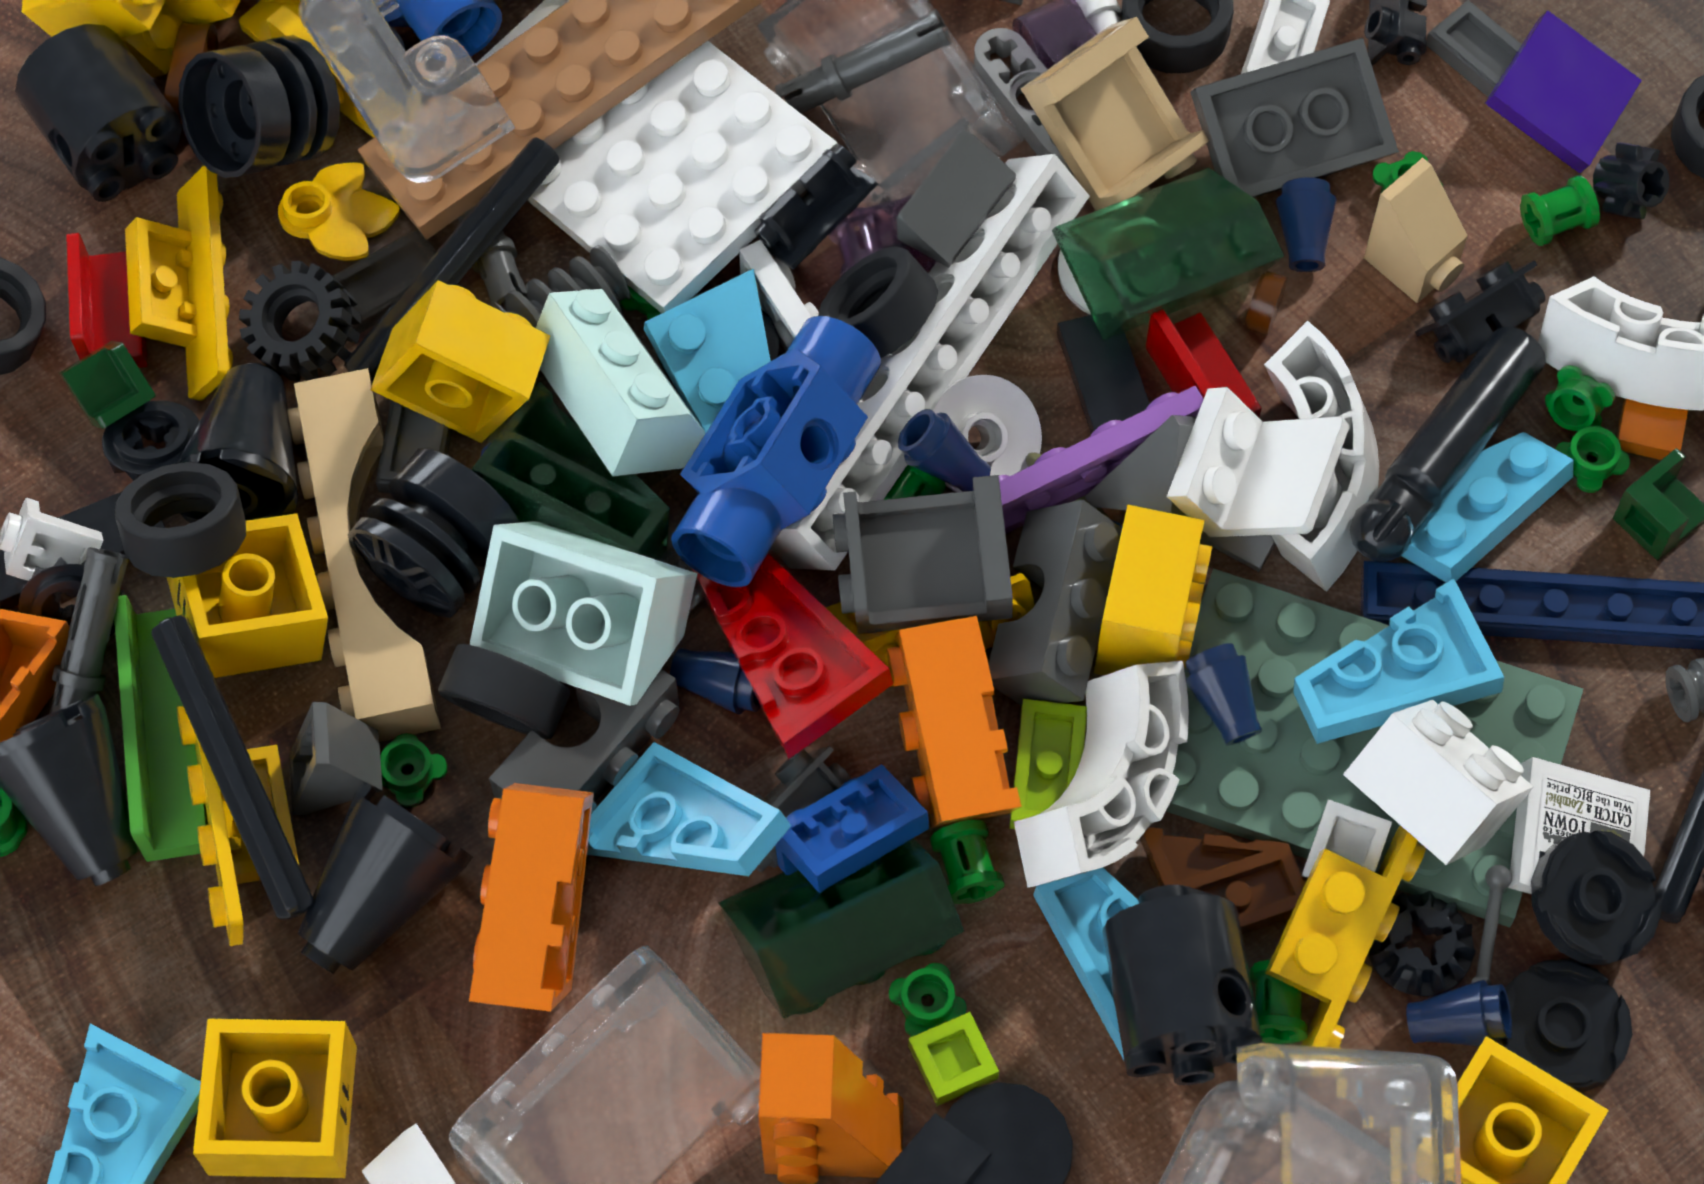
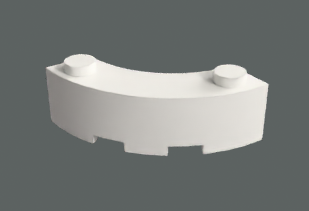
(1625, 345)
(1319, 385)
(1122, 777)

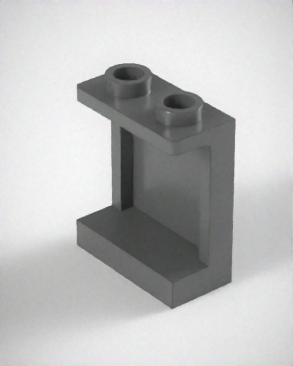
(925, 558)

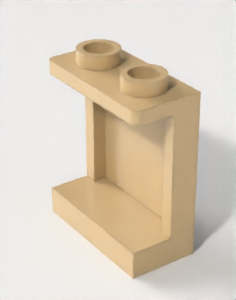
(1112, 117)

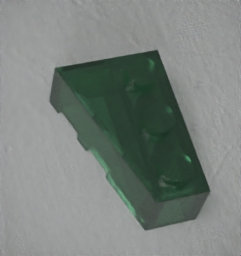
(557, 478)

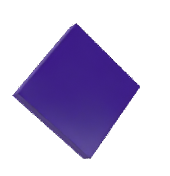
(1563, 92)

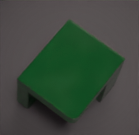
(107, 384)
(1660, 508)

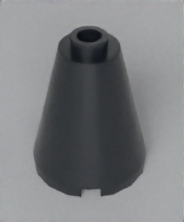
(250, 439)
(71, 789)
(374, 881)

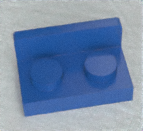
(850, 828)

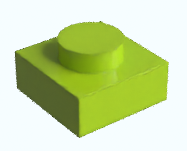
(953, 1058)

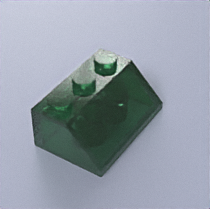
(1166, 249)
(848, 935)

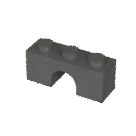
(1052, 647)
(605, 755)

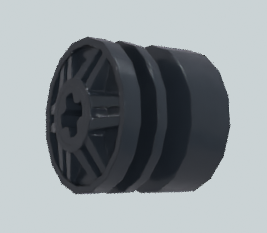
(259, 106)
(431, 532)

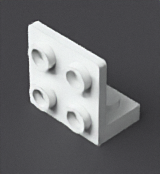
(1255, 473)

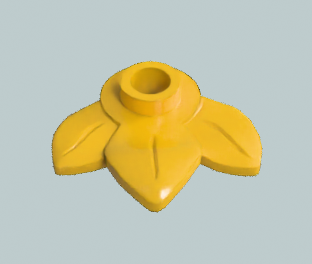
(336, 212)

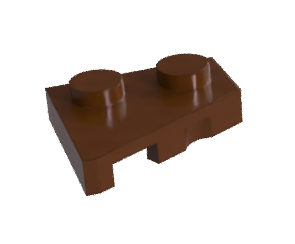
(1253, 875)

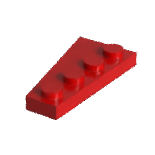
(794, 654)

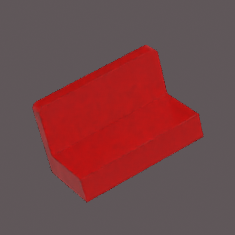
(99, 301)
(1193, 356)

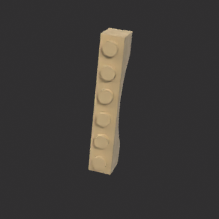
(343, 445)

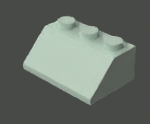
(614, 386)
(580, 609)

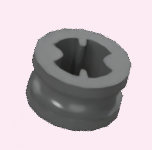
(1686, 689)

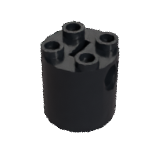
(99, 110)
(1180, 984)

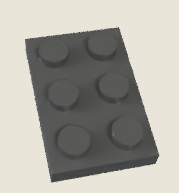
(1295, 119)

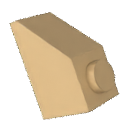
(1417, 234)

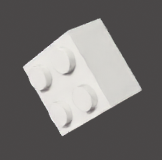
(1439, 779)

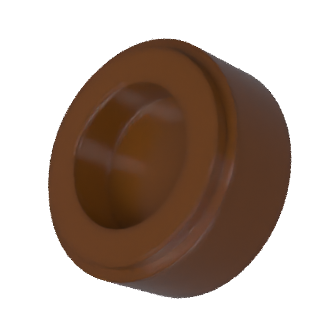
(1266, 302)

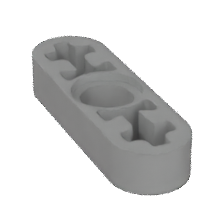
(1025, 68)

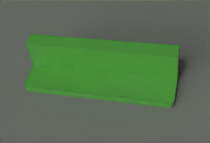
(155, 759)

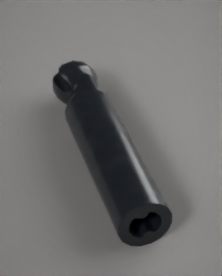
(1447, 443)

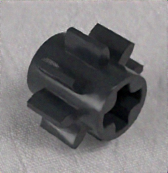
(1630, 180)

